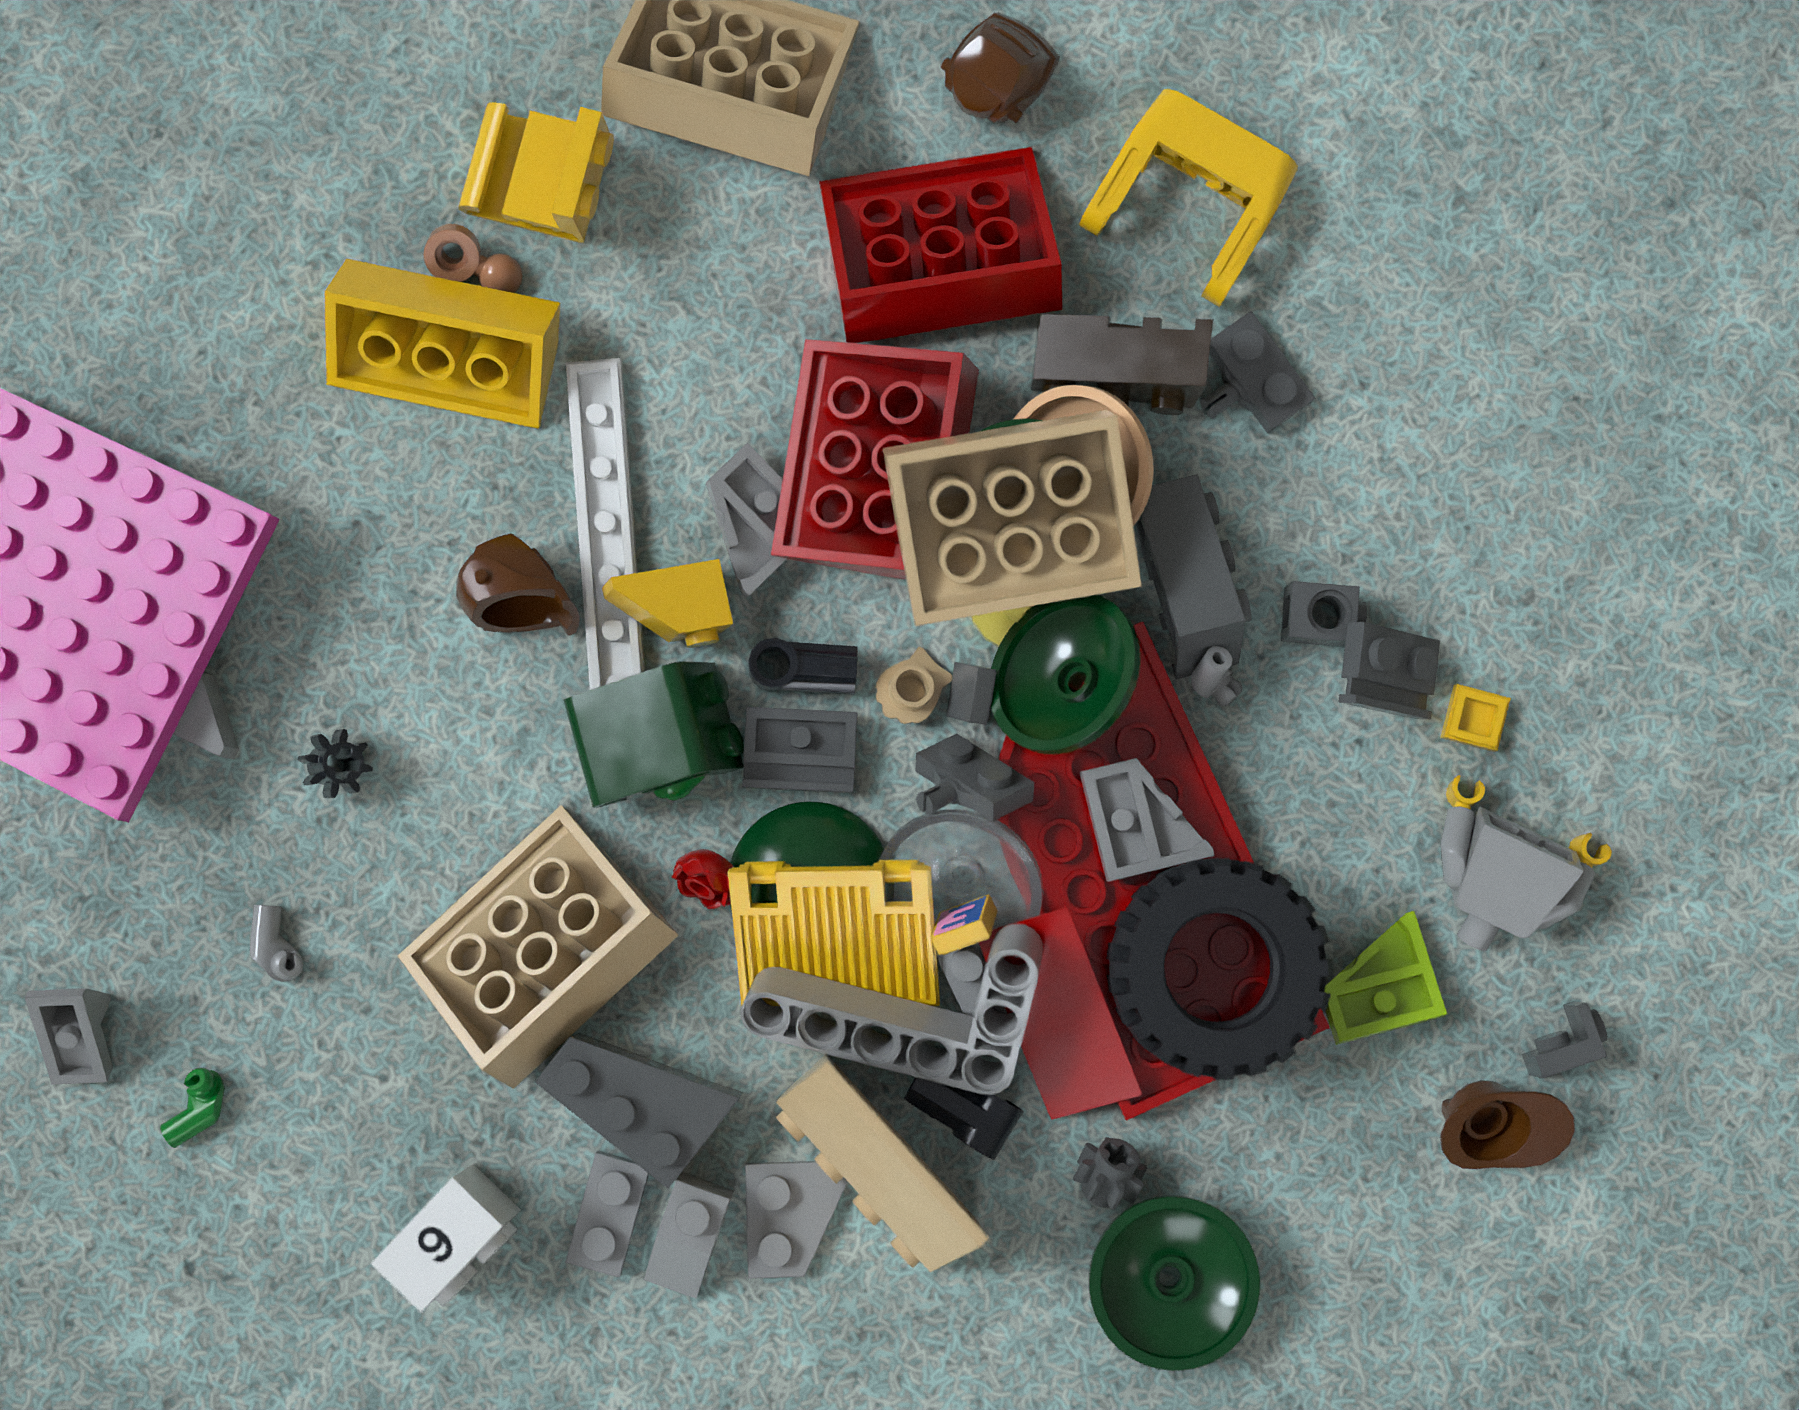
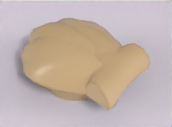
(911, 688)

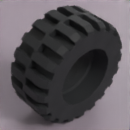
(1294, 982)

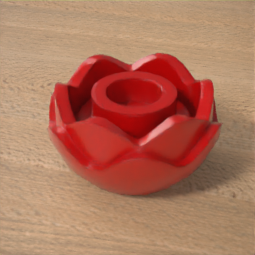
(704, 876)

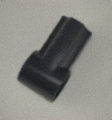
(811, 667)
(975, 1118)

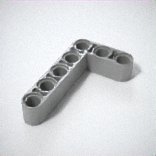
(907, 1020)

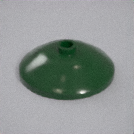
(1047, 661)
(806, 837)
(1199, 1314)

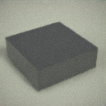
(971, 693)

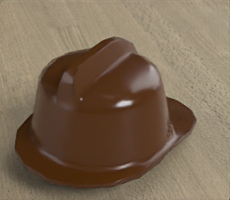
(1503, 1127)

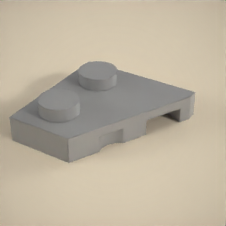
(1137, 823)
(787, 1215)

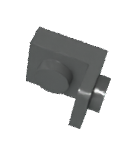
(1559, 1052)

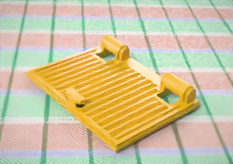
(838, 926)

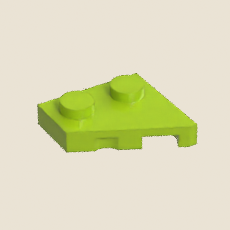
(1385, 986)

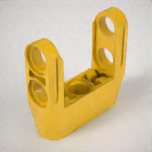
(1214, 149)

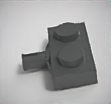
(1255, 375)
(971, 779)

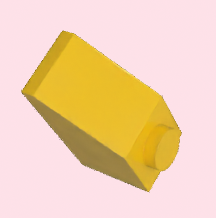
(675, 601)

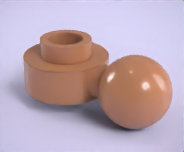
(494, 272)

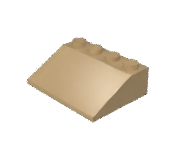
(731, 75)
(1013, 517)
(536, 948)
(880, 1166)

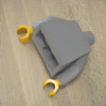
(1510, 873)

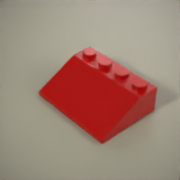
(941, 245)
(835, 476)

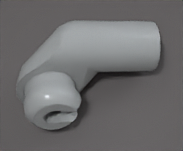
(1215, 678)
(269, 948)

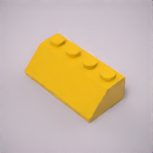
(440, 342)

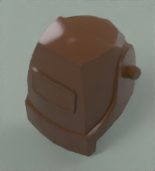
(999, 69)
(513, 589)

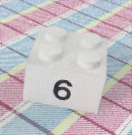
(437, 1247)

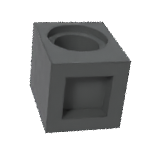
(1297, 615)

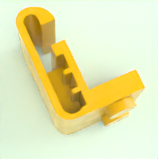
(538, 171)

